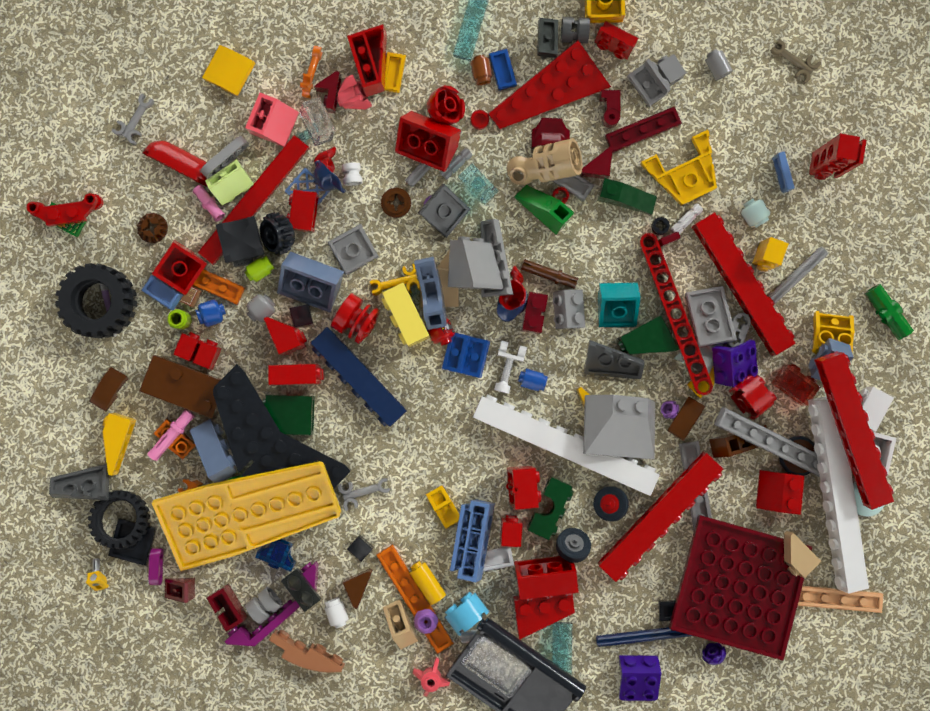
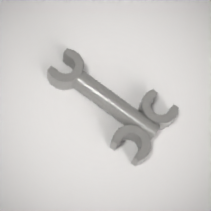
(128, 131)
(349, 495)

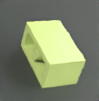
(229, 182)

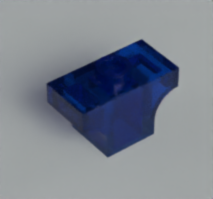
(278, 555)

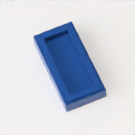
(502, 69)

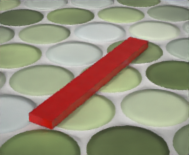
(258, 193)

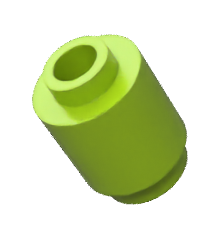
(259, 269)
(175, 315)

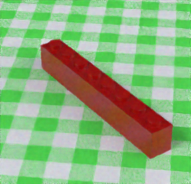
(743, 284)
(854, 429)
(660, 516)

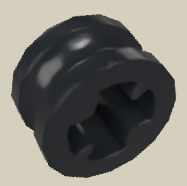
(664, 222)

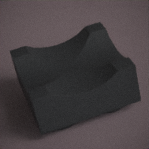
(240, 239)

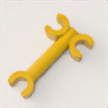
(409, 279)

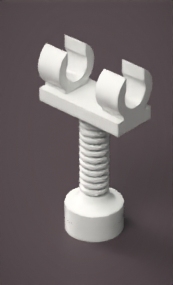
(503, 386)

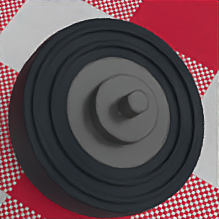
(573, 545)

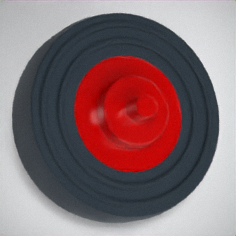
(611, 504)

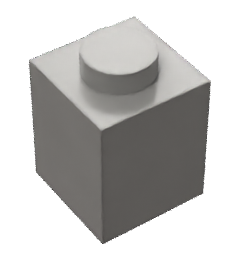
(671, 69)

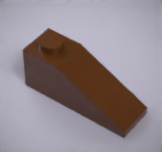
(730, 445)

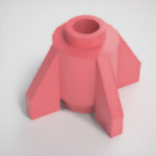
(352, 95)
(431, 673)

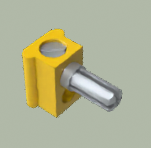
(96, 579)

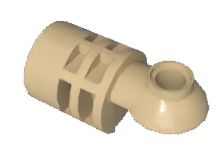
(548, 163)

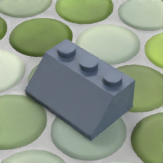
(309, 281)

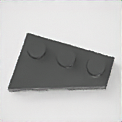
(611, 362)
(82, 484)

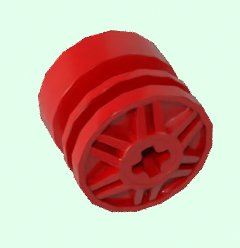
(353, 317)

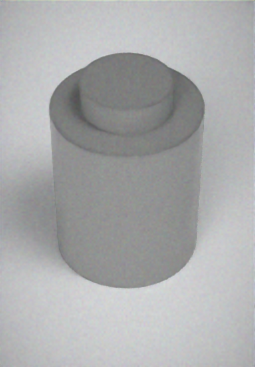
(718, 64)

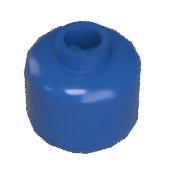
(210, 313)

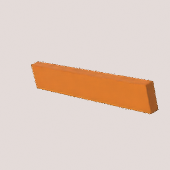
(412, 594)

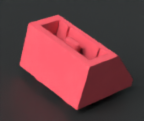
(271, 120)

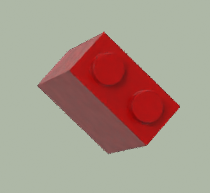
(295, 374)

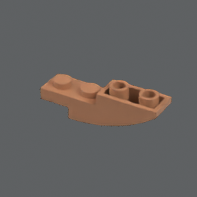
(313, 659)

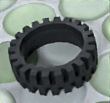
(98, 513)

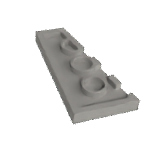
(492, 234)

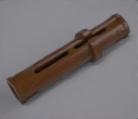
(550, 274)

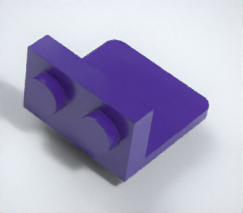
(734, 363)
(639, 678)

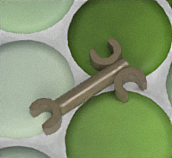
(805, 68)

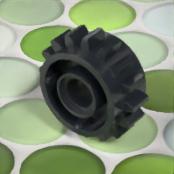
(277, 233)

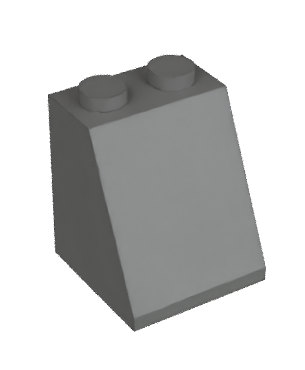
(473, 265)

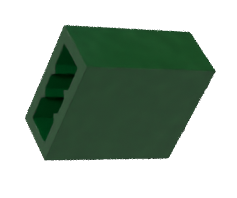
(292, 413)

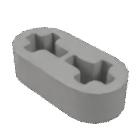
(742, 332)

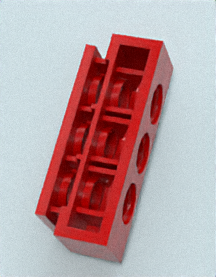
(837, 156)

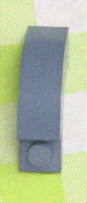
(432, 293)

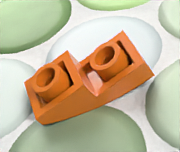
(181, 445)

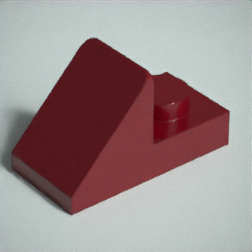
(330, 86)

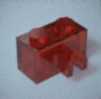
(795, 384)

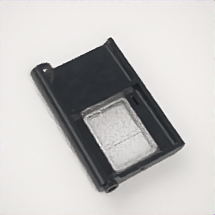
(512, 674)

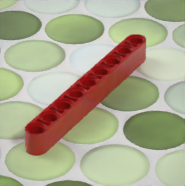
(668, 306)

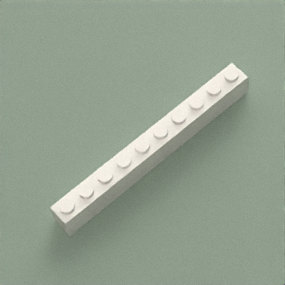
(564, 445)
(838, 500)

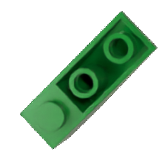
(547, 209)

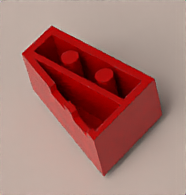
(370, 58)
(541, 612)

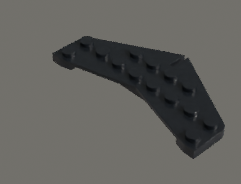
(256, 436)

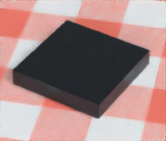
(137, 553)

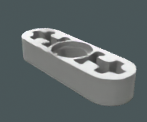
(224, 157)

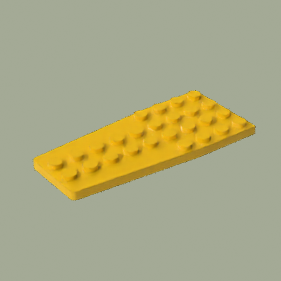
(245, 513)

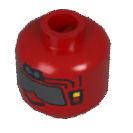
(442, 335)

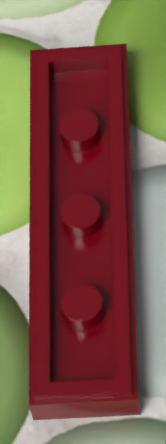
(643, 129)

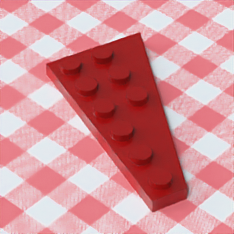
(561, 81)

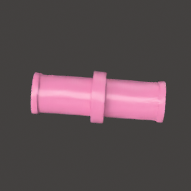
(208, 203)

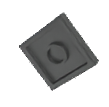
(444, 210)

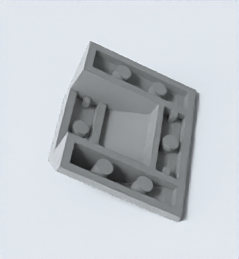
(619, 426)

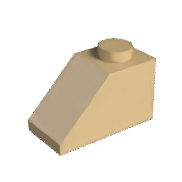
(798, 556)
(400, 624)

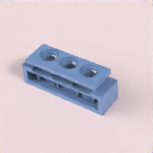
(476, 541)

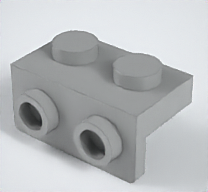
(649, 82)
(569, 309)

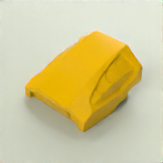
(834, 327)

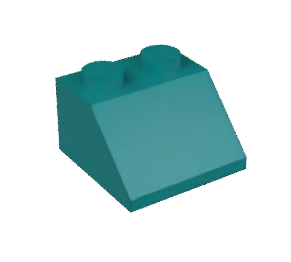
(618, 304)

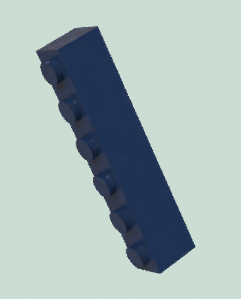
(358, 376)

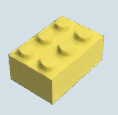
(405, 315)

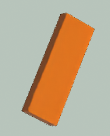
(219, 286)

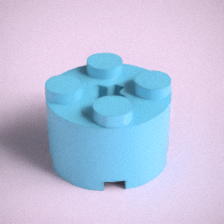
(466, 614)

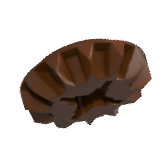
(389, 196)
(160, 230)

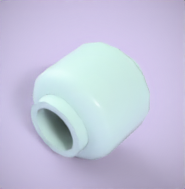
(755, 212)

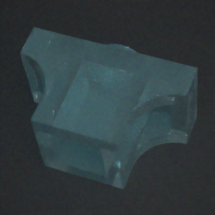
(478, 184)

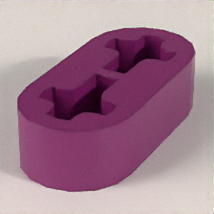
(156, 566)

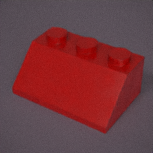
(426, 140)
(545, 578)

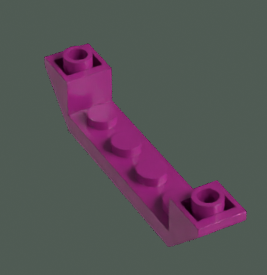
(243, 637)

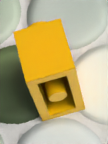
(770, 254)

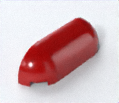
(177, 159)

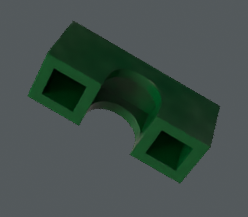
(545, 524)

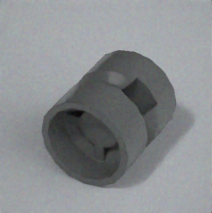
(581, 27)

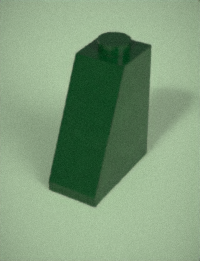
(648, 338)

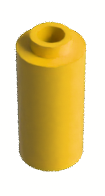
(427, 582)

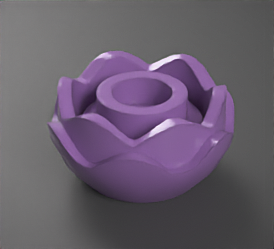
(423, 615)

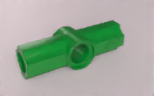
(889, 311)

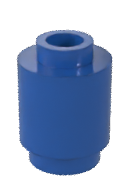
(532, 380)

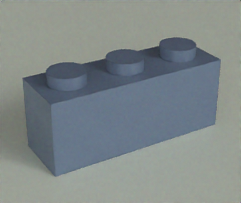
(213, 451)

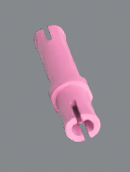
(171, 434)

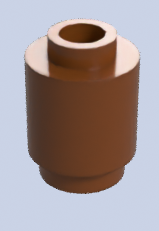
(481, 70)

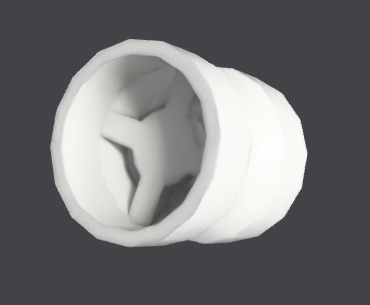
(352, 174)

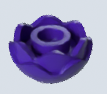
(714, 653)

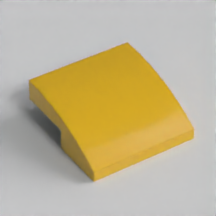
(228, 70)

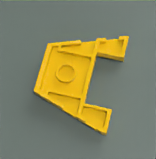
(690, 178)

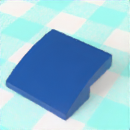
(466, 355)

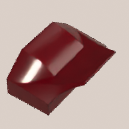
(549, 131)

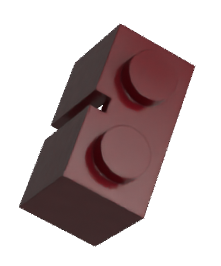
(532, 318)
(234, 612)

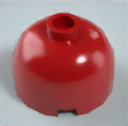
(445, 105)

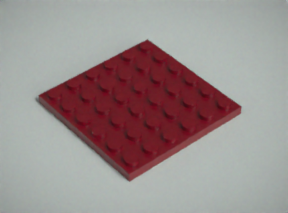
(737, 589)

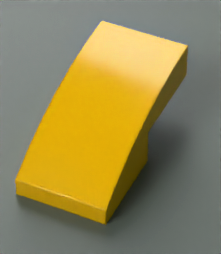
(443, 506)

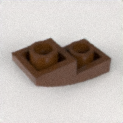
(107, 389)
(686, 418)

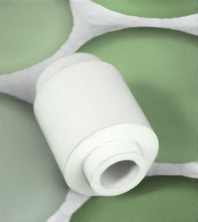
(336, 612)

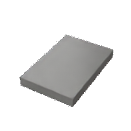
(710, 317)

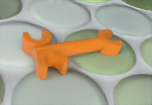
(307, 84)

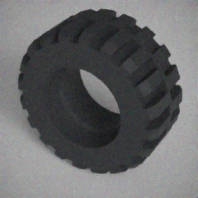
(72, 295)

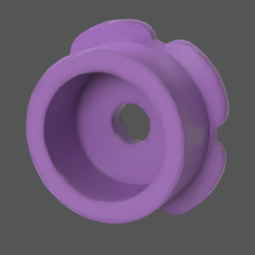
(667, 406)

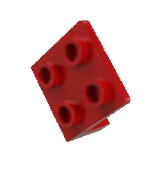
(615, 40)

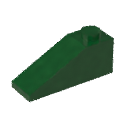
(626, 196)

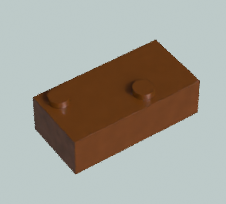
(181, 386)

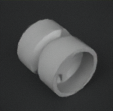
(260, 607)

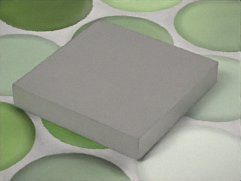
(353, 249)

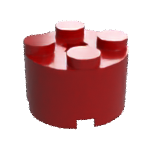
(752, 396)

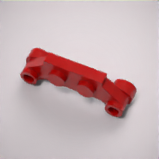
(66, 213)

